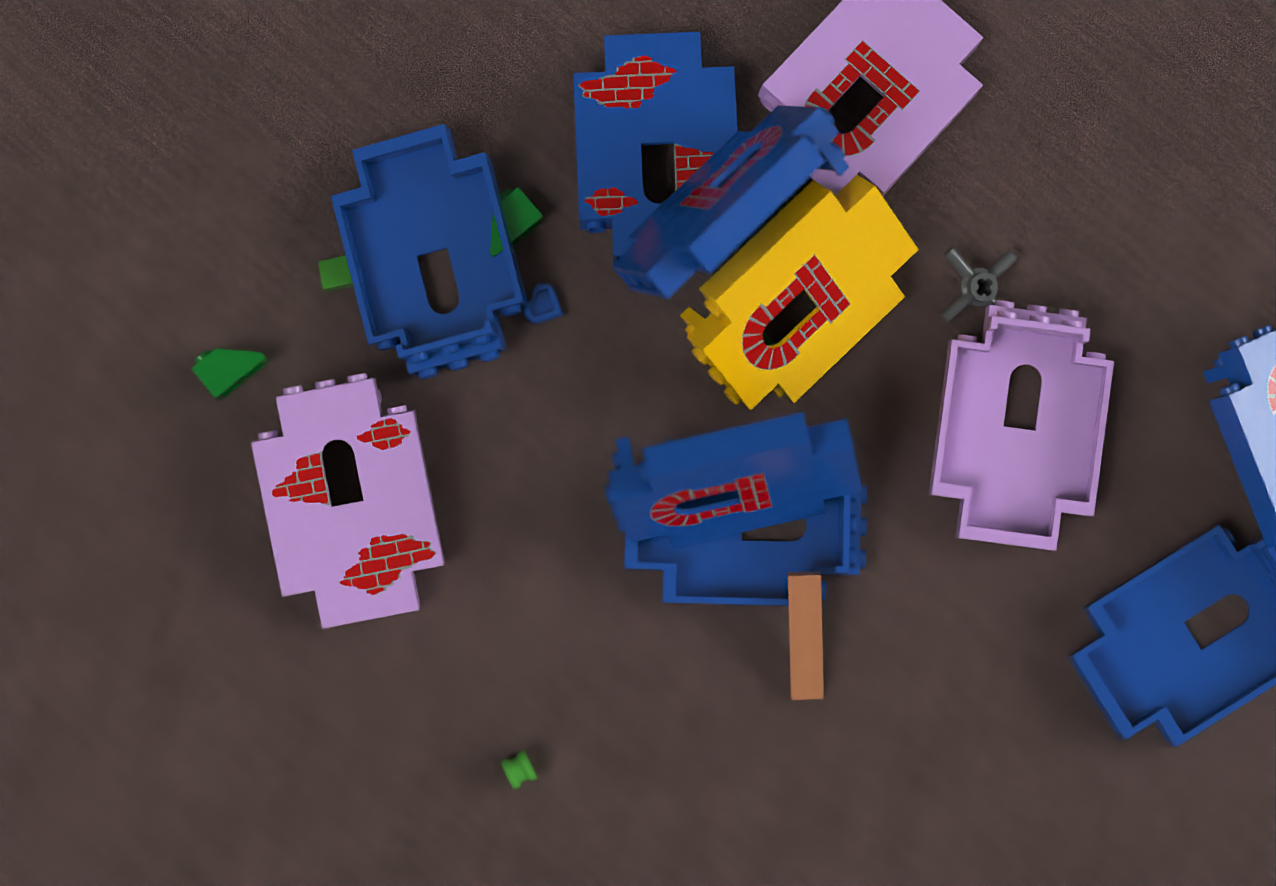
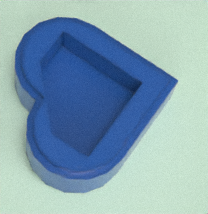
(543, 305)

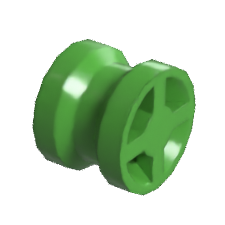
(518, 769)

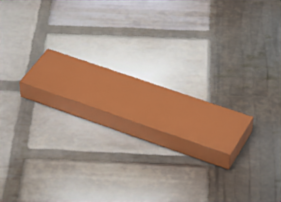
(805, 635)

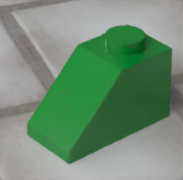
(520, 218)
(227, 369)

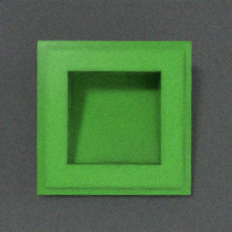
(335, 274)

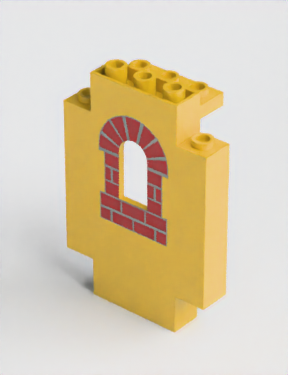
(819, 243)

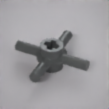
(968, 283)

